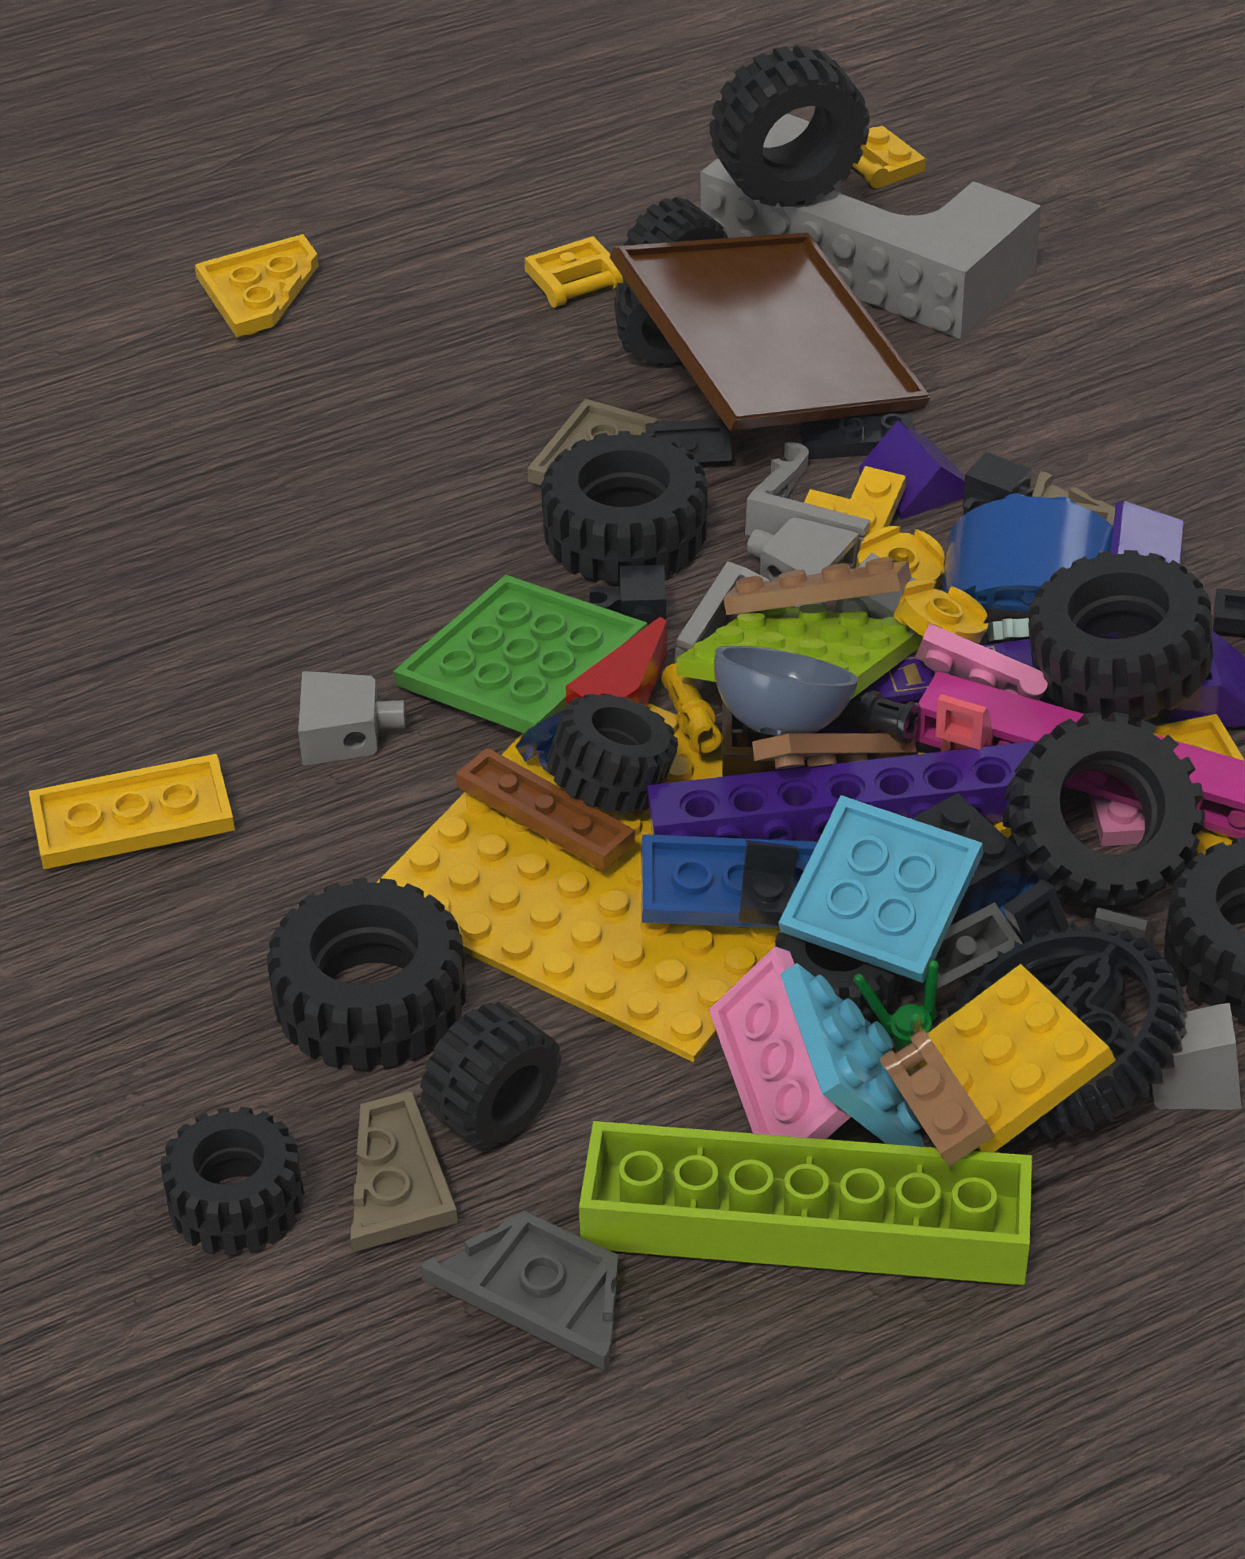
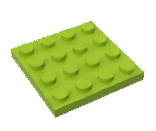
(845, 639)

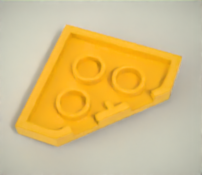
(258, 283)

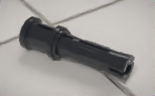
(874, 712)

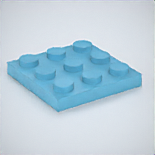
(881, 888)
(846, 1058)

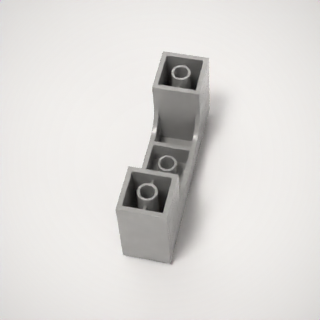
(928, 267)

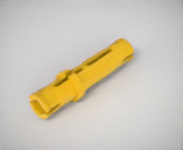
(694, 714)

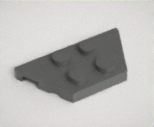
(538, 1282)

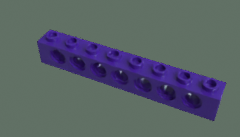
(801, 800)

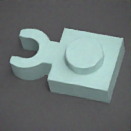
(1008, 630)

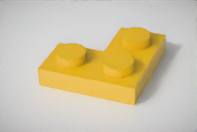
(873, 498)

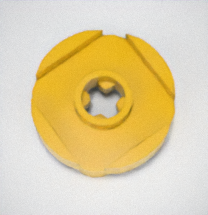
(920, 550)
(950, 611)

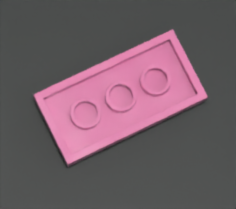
(771, 1057)

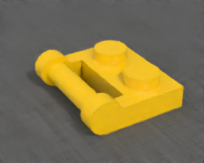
(888, 159)
(570, 263)

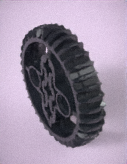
(1092, 986)

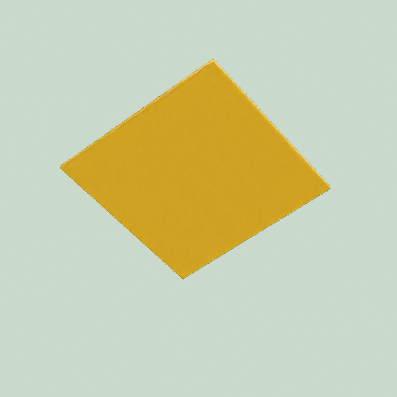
(580, 927)

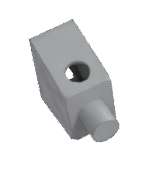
(803, 546)
(343, 716)
(1206, 1067)

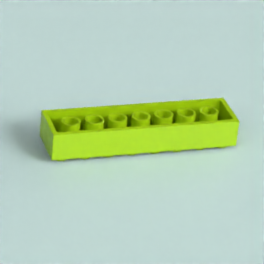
(807, 1202)

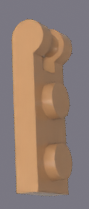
(937, 1098)

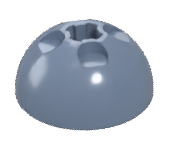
(781, 689)

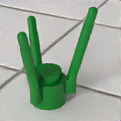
(908, 1018)

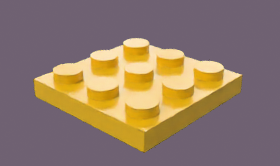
(1018, 1053)

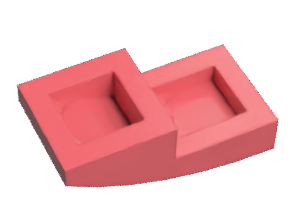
(962, 724)

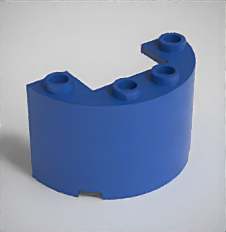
(1016, 544)

